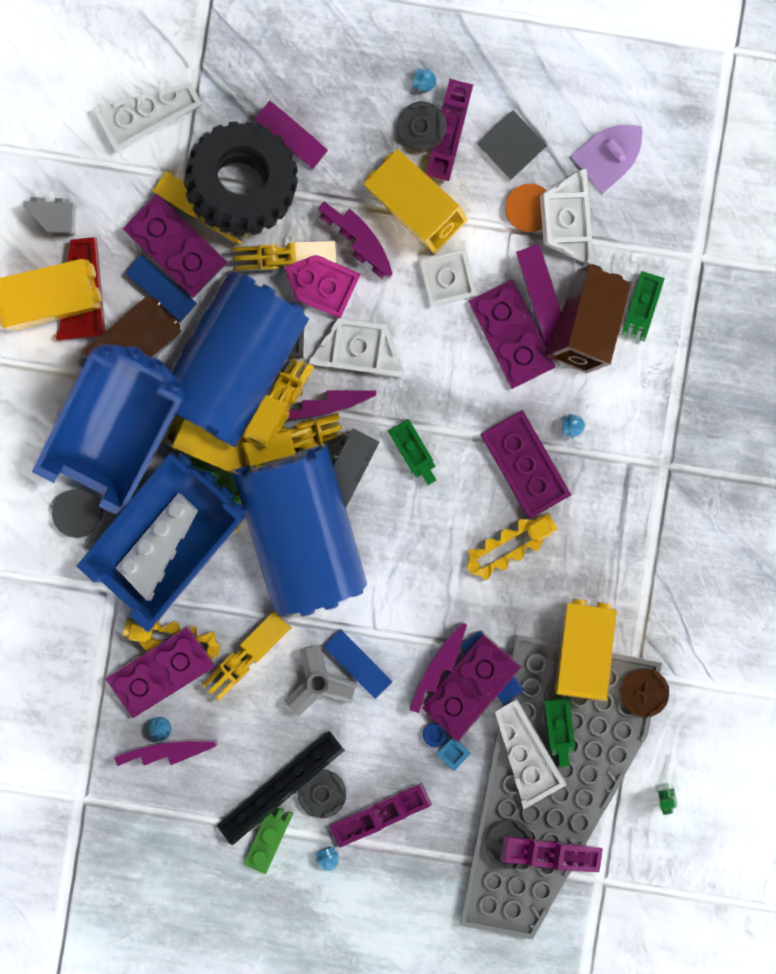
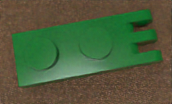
(643, 305)

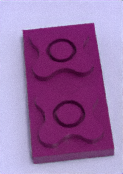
(175, 245)
(511, 334)
(525, 464)
(160, 671)
(471, 687)

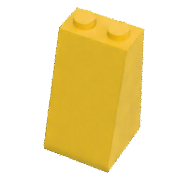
(416, 201)
(48, 294)
(204, 446)
(585, 650)

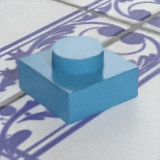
(453, 753)

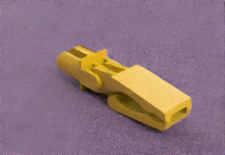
(174, 192)
(293, 252)
(274, 407)
(306, 435)
(256, 646)

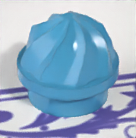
(424, 80)
(572, 425)
(159, 729)
(327, 858)

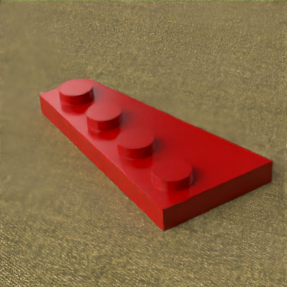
(92, 322)

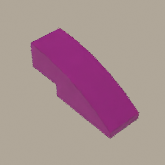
(295, 137)

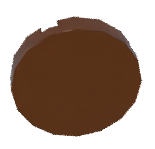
(644, 692)

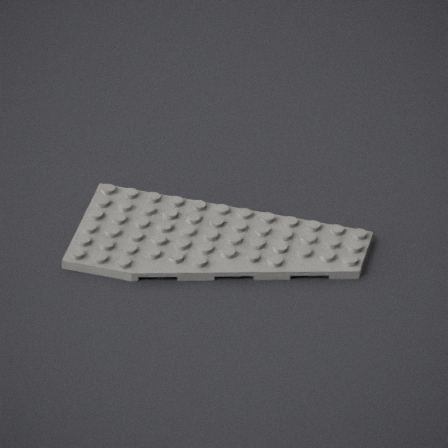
(604, 748)

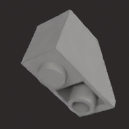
(55, 216)

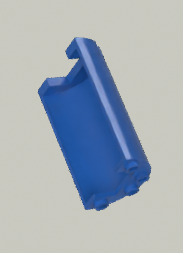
(235, 356)
(111, 423)
(213, 524)
(301, 532)

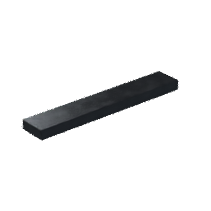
(280, 788)

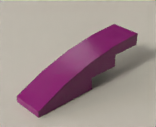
(540, 290)
(336, 401)
(443, 659)
(174, 750)
(380, 815)
(551, 854)

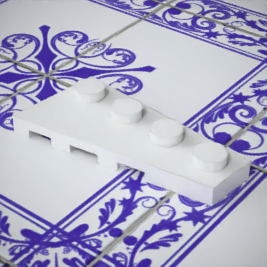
(140, 116)
(152, 552)
(530, 760)

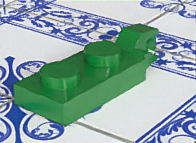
(413, 450)
(560, 729)
(667, 798)

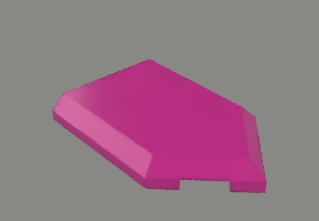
(322, 283)

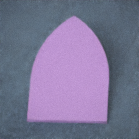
(609, 154)

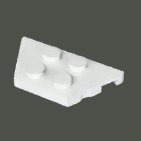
(567, 218)
(358, 348)

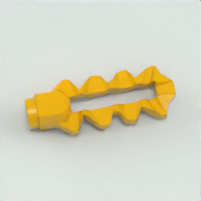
(538, 530)
(137, 633)

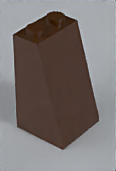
(590, 320)
(142, 327)

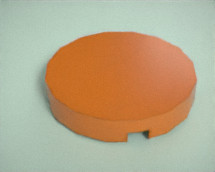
(524, 208)

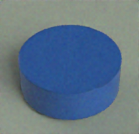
(434, 735)

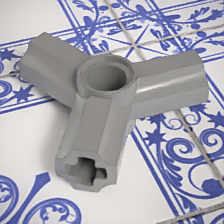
(334, 686)

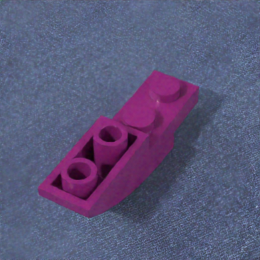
(366, 245)

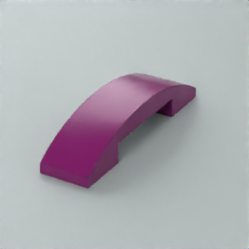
(455, 111)

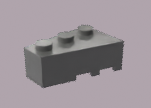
(353, 461)

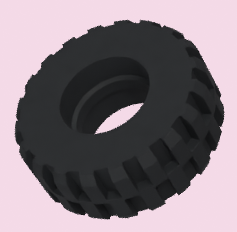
(248, 146)

